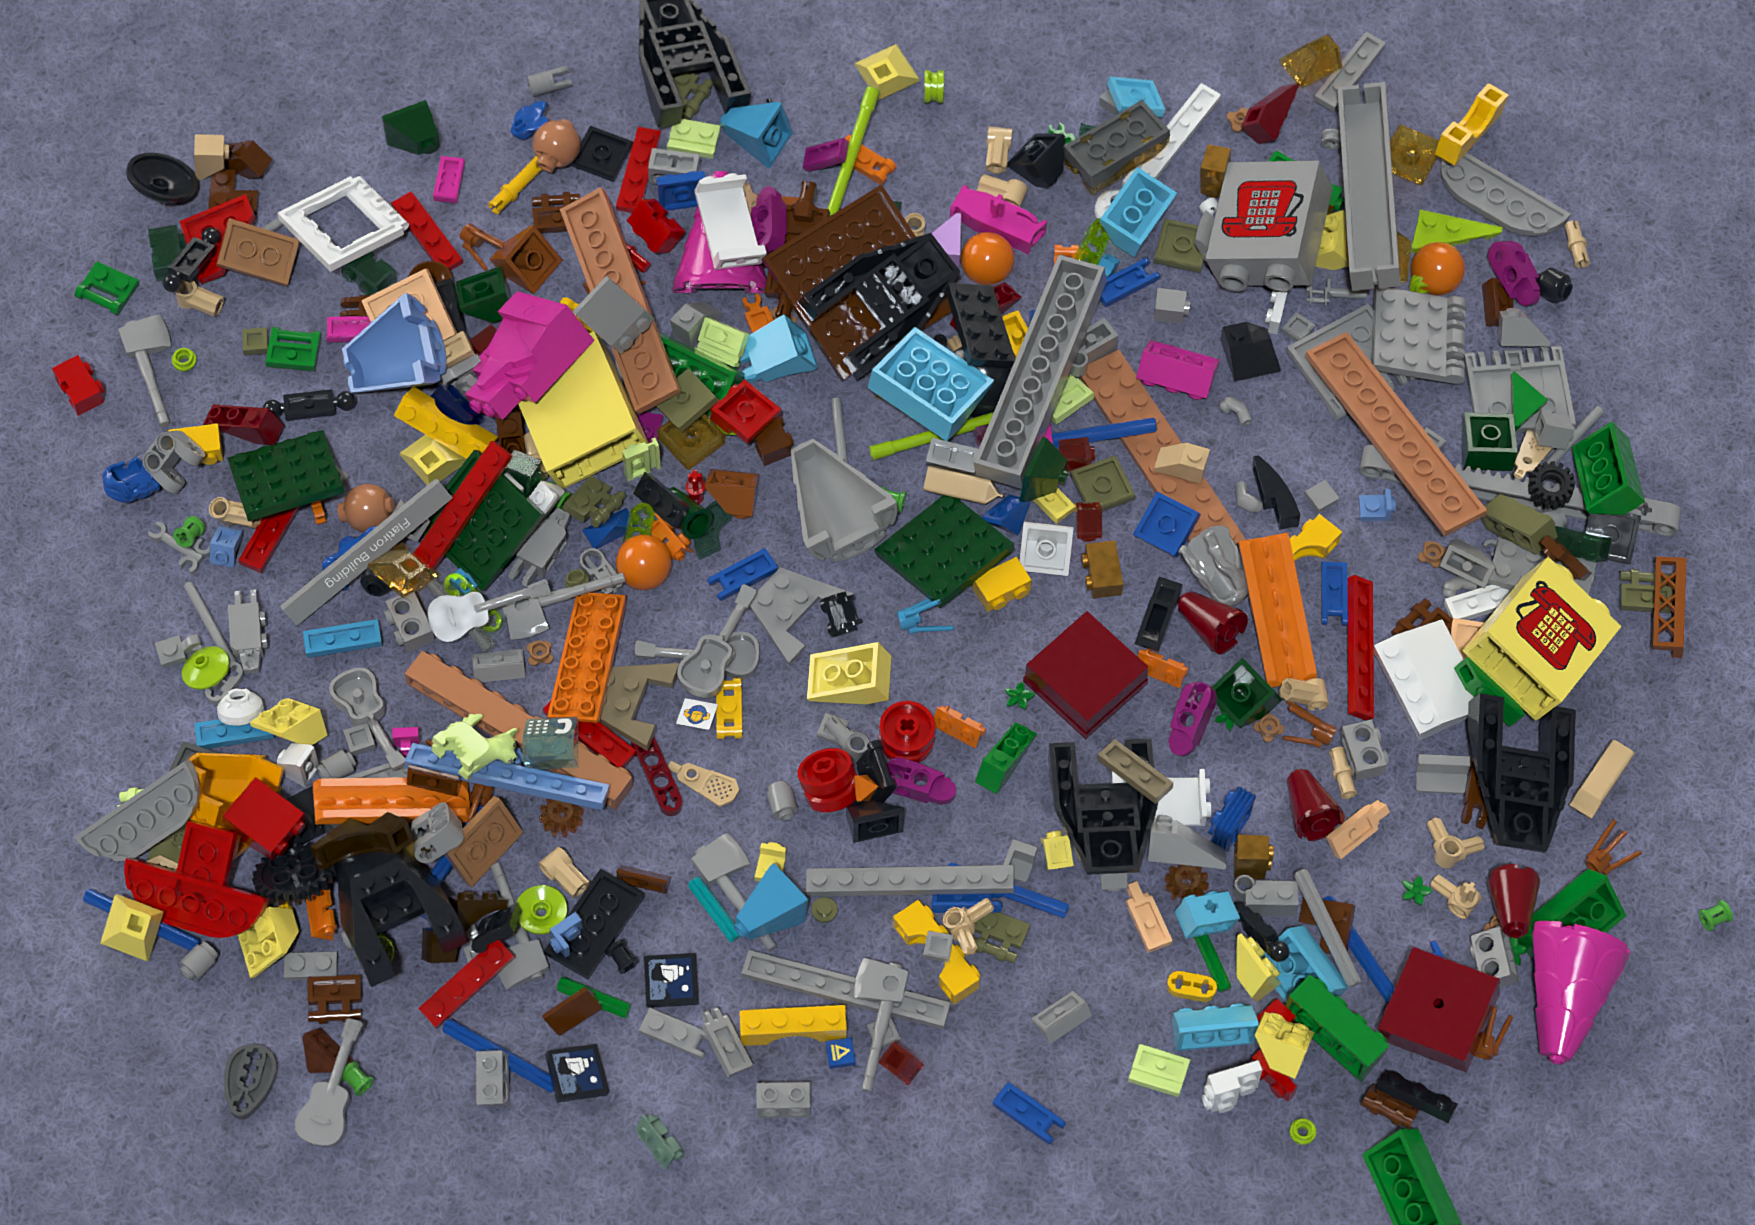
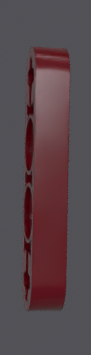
(659, 770)

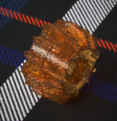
(560, 824)
(1182, 872)

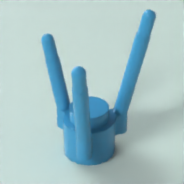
(910, 618)

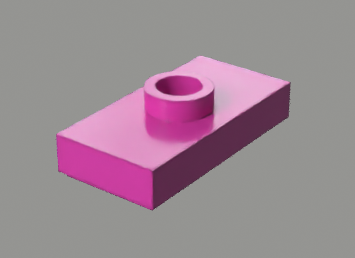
(449, 179)
(345, 328)

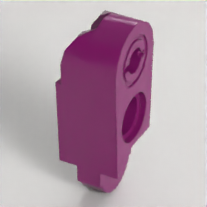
(769, 219)
(1515, 271)
(1184, 738)
(937, 787)

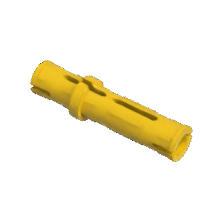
(510, 191)

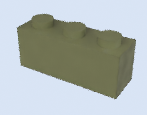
(1518, 523)

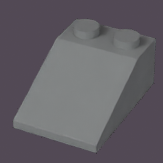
(614, 315)
(1180, 845)

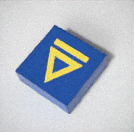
(840, 1053)

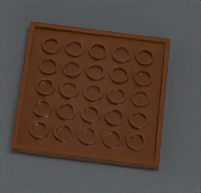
(825, 248)

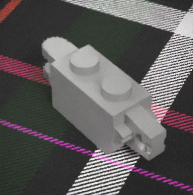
(542, 547)
(246, 632)

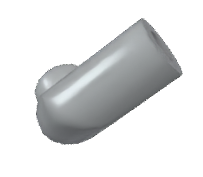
(1230, 403)
(1246, 500)
(1456, 583)

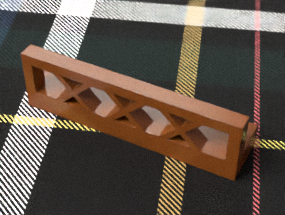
(1678, 609)

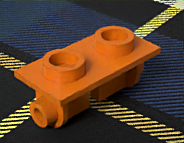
(676, 544)
(1165, 671)
(952, 723)
(320, 917)

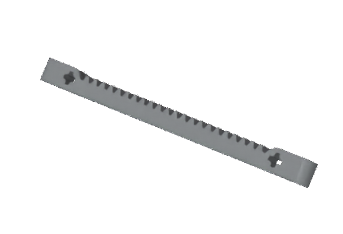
(1658, 516)

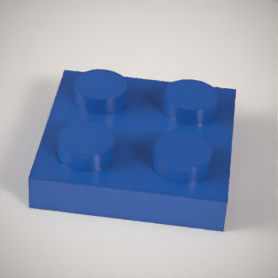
(678, 190)
(1166, 524)

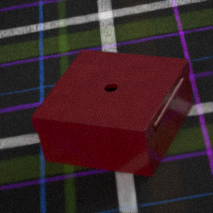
(1086, 675)
(1439, 1009)

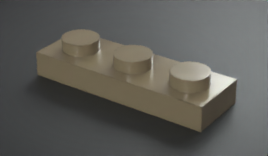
(1135, 771)

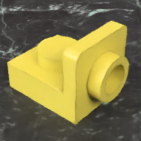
(1057, 850)
(770, 854)

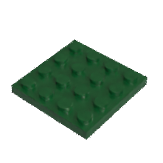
(285, 475)
(494, 530)
(944, 549)

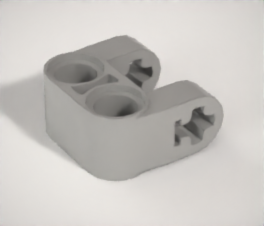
(168, 456)
(442, 833)

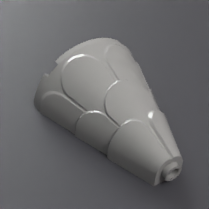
(837, 504)

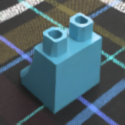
(778, 351)

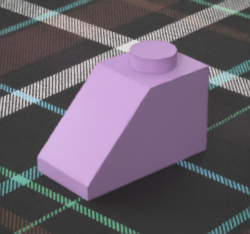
(949, 237)

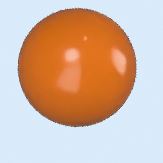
(987, 258)
(1440, 267)
(644, 562)

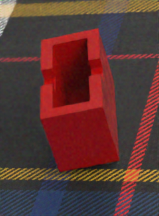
(654, 227)
(76, 380)

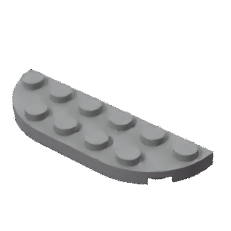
(1501, 198)
(145, 816)

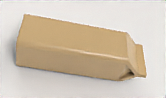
(960, 485)
(1602, 779)

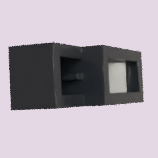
(1275, 494)
(1159, 614)

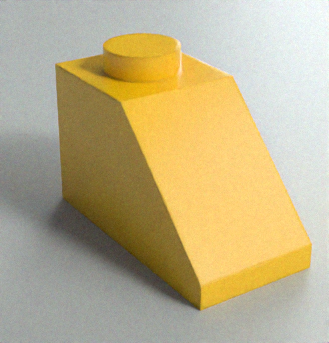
(207, 438)

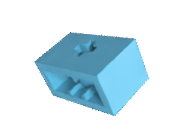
(1206, 914)

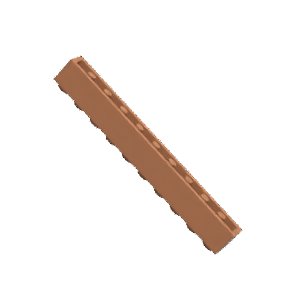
(467, 696)

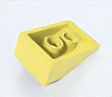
(850, 675)

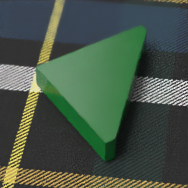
(1525, 400)

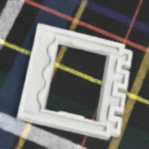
(320, 244)

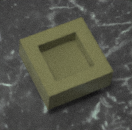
(255, 341)

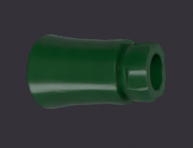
(697, 518)

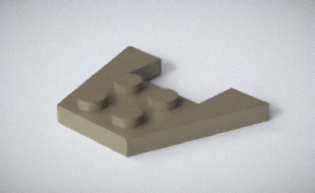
(625, 695)

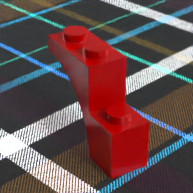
(1279, 1083)

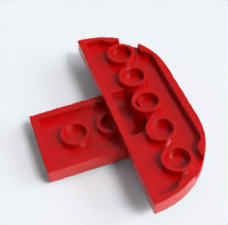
(197, 892)

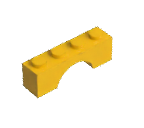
(1461, 137)
(422, 414)
(1316, 539)
(957, 976)
(817, 1022)

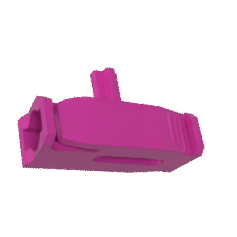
(993, 214)

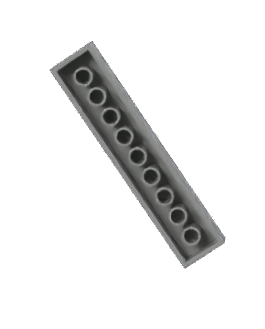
(1040, 371)

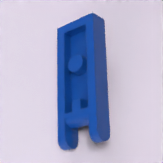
(1127, 282)
(746, 572)
(1334, 591)
(943, 902)
(1027, 1112)

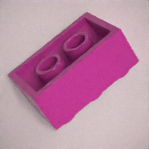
(1177, 369)

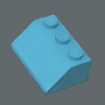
(1136, 211)
(1304, 960)
(1214, 1027)

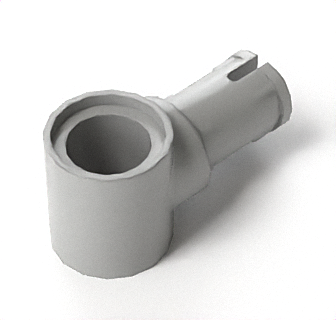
(847, 738)

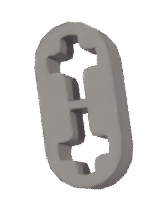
(232, 683)

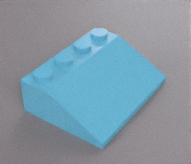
(929, 383)

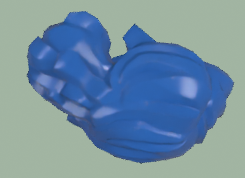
(128, 482)

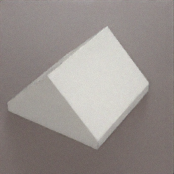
(1046, 548)

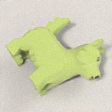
(472, 748)

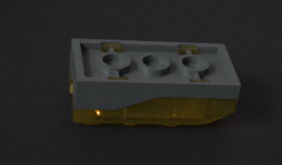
(1117, 146)

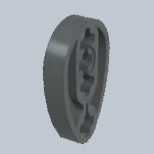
(236, 1071)

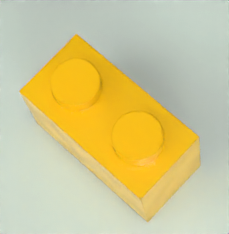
(1002, 585)

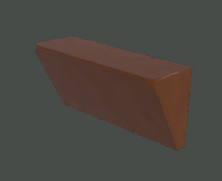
(1495, 300)
(433, 780)
(644, 879)
(572, 1011)

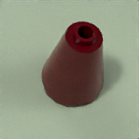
(1213, 620)
(1312, 806)
(1514, 897)

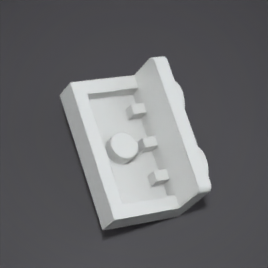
(546, 496)

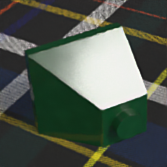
(411, 129)
(484, 294)
(1044, 472)

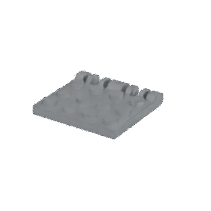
(1360, 327)
(1415, 336)
(1492, 385)

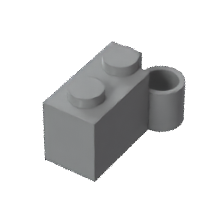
(1097, 343)
(1268, 897)

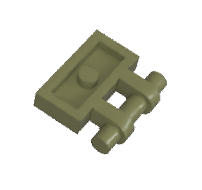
(687, 83)
(589, 497)
(1638, 596)
(1004, 930)

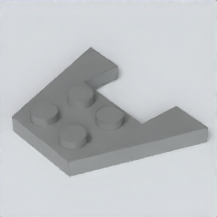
(783, 603)

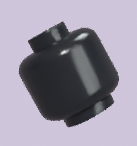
(1554, 285)
(373, 584)

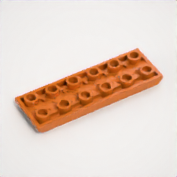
(1277, 609)
(587, 657)
(372, 797)

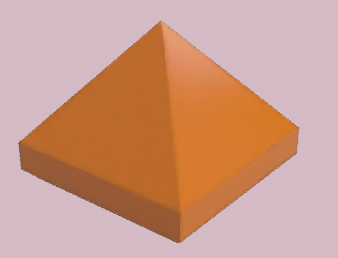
(864, 787)

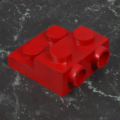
(744, 411)

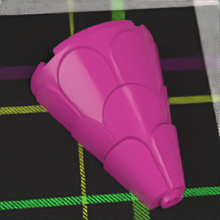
(697, 267)
(1572, 983)

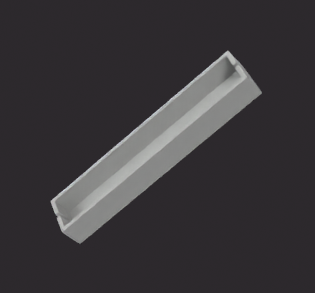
(1368, 187)

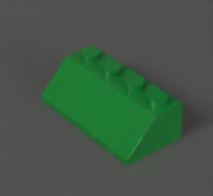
(711, 372)
(1608, 472)
(1584, 902)
(1337, 1028)
(1410, 1181)

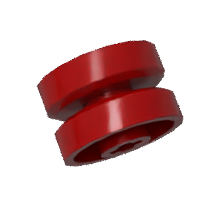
(907, 731)
(828, 780)

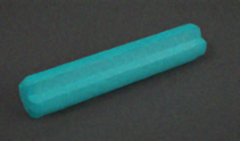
(713, 908)

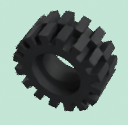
(1547, 497)

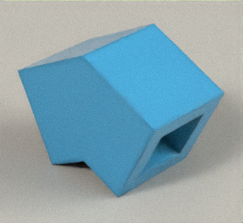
(1110, 264)
(455, 583)

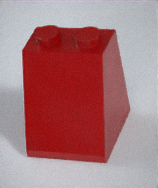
(264, 819)

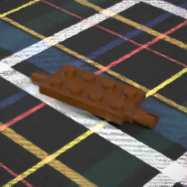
(799, 218)

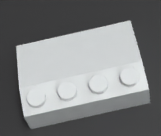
(1424, 677)

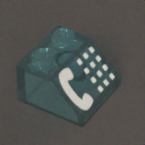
(550, 743)

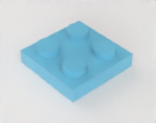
(1130, 91)

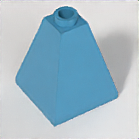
(758, 130)
(771, 906)

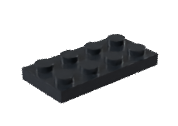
(980, 325)
(604, 913)

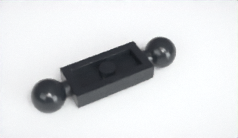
(191, 259)
(311, 404)
(1265, 936)

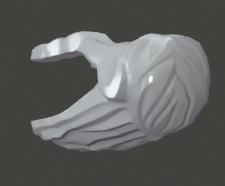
(1217, 565)

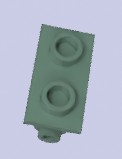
(651, 1132)

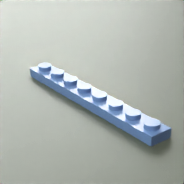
(516, 778)

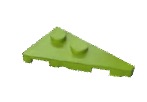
(1449, 229)

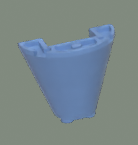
(396, 350)

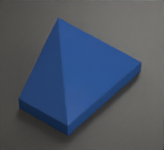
(1008, 514)
(608, 531)

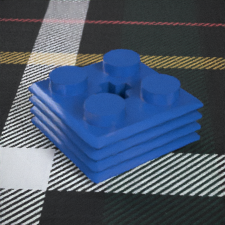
(1232, 818)

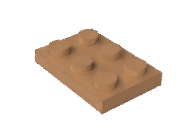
(257, 252)
(484, 841)

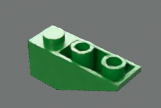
(1478, 682)
(1004, 757)

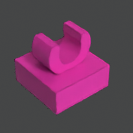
(405, 737)

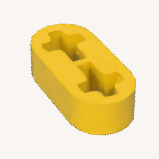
(1190, 991)

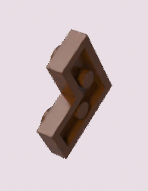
(223, 190)
(1558, 552)
(1342, 918)

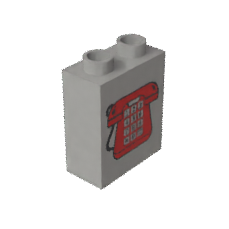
(1269, 224)

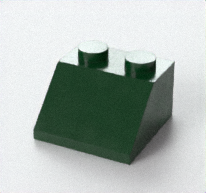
(1489, 441)
(1245, 694)

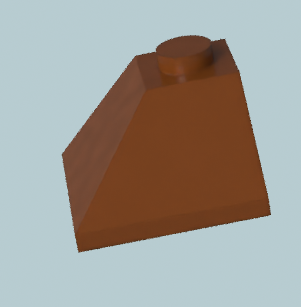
(527, 259)
(734, 491)

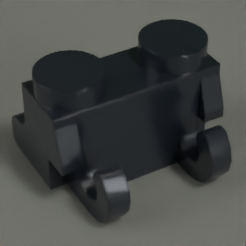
(840, 613)

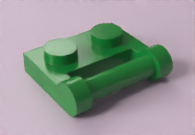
(110, 282)
(293, 355)

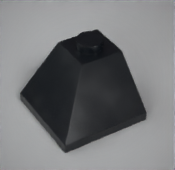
(1040, 159)
(1249, 351)
(873, 820)

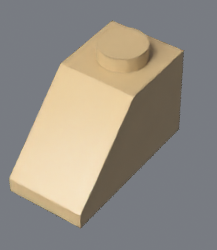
(209, 154)
(1183, 461)

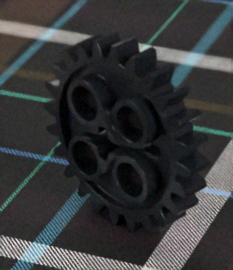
(292, 876)

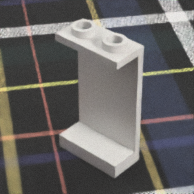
(728, 222)
(1185, 801)

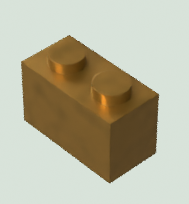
(1214, 170)
(1103, 569)
(1253, 856)

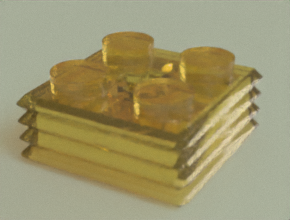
(1423, 147)
(692, 450)

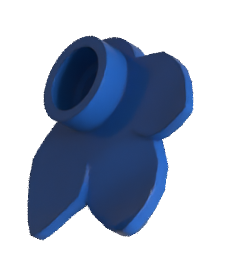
(528, 120)

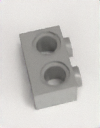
(671, 162)
(951, 456)
(413, 620)
(1358, 751)
(1499, 956)
(492, 1079)
(783, 1100)

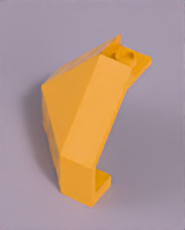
(224, 779)

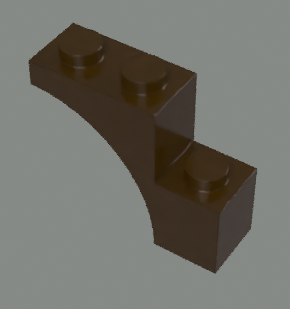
(352, 838)
(468, 910)

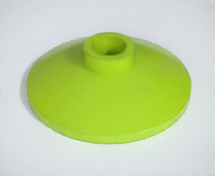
(205, 668)
(541, 898)

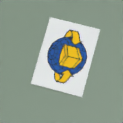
(697, 714)

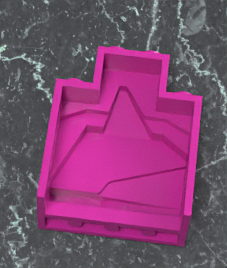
(526, 354)

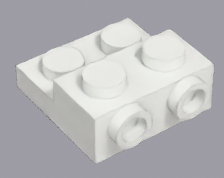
(1224, 1087)

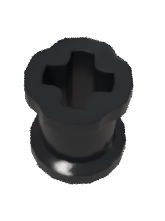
(622, 956)

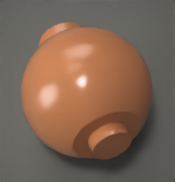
(556, 144)
(365, 507)

